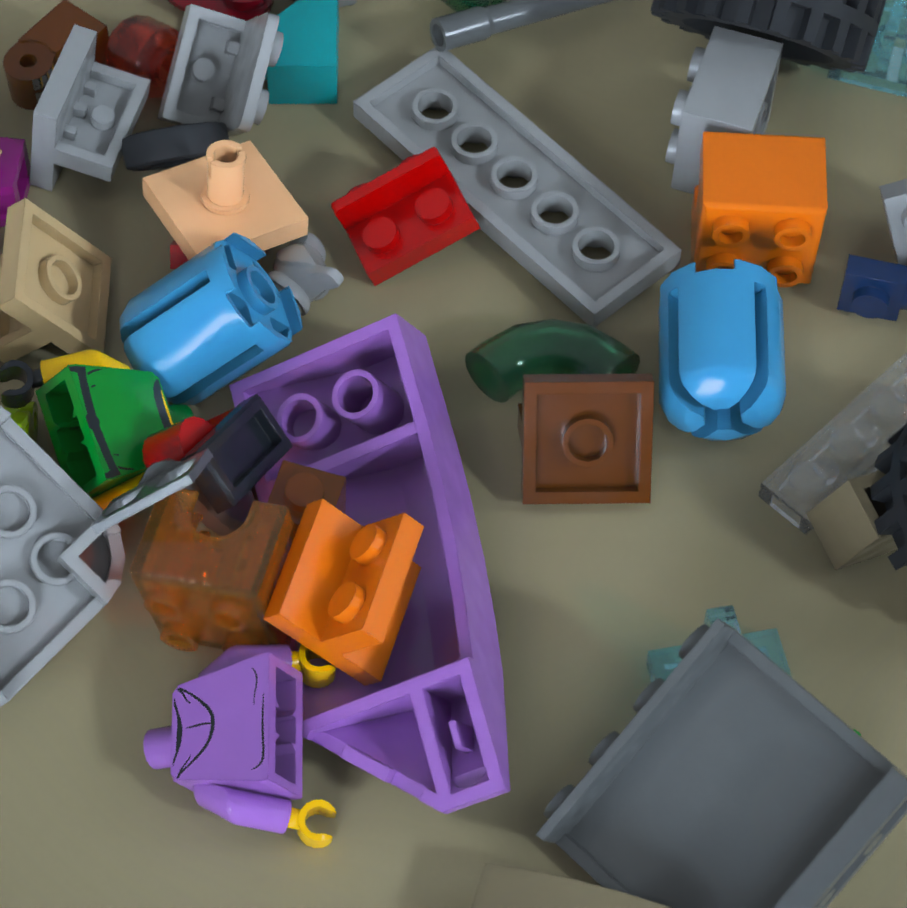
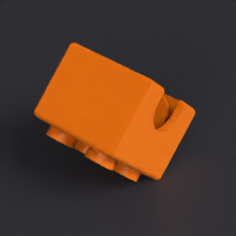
(760, 203)

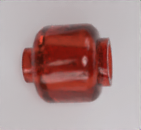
(143, 49)

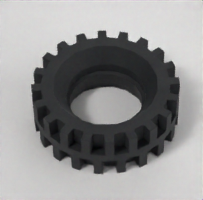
(811, 31)

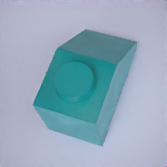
(308, 55)

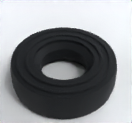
(170, 145)

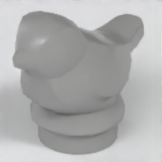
(304, 270)

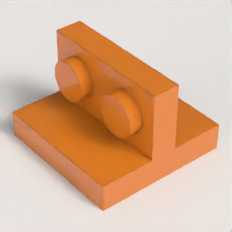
(347, 588)

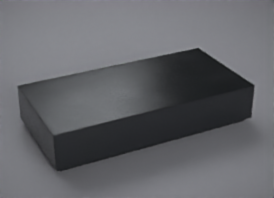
(243, 451)

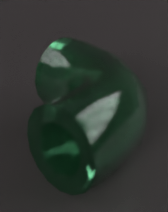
(545, 348)

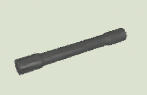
(482, 22)

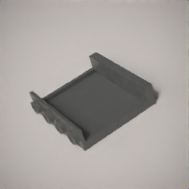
(728, 789)

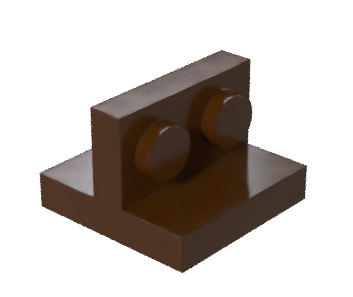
(586, 438)

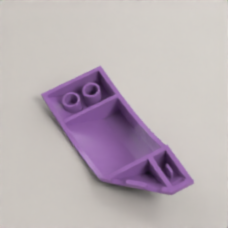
(381, 420)

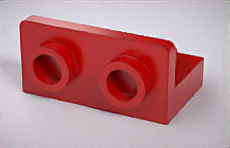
(405, 215)

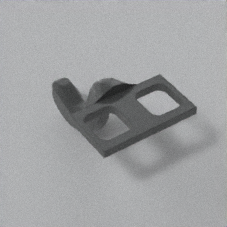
(165, 479)

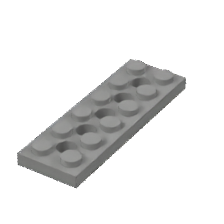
(509, 214)

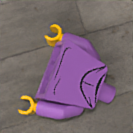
(242, 738)

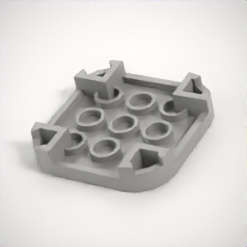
(50, 558)

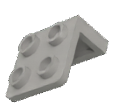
(221, 69)

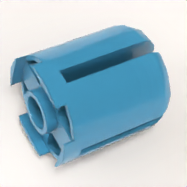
(209, 321)
(721, 350)

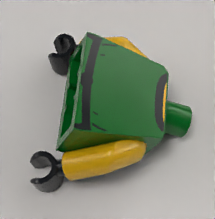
(95, 416)

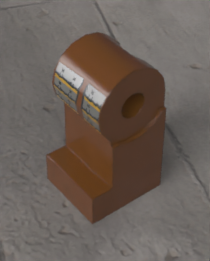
(37, 51)

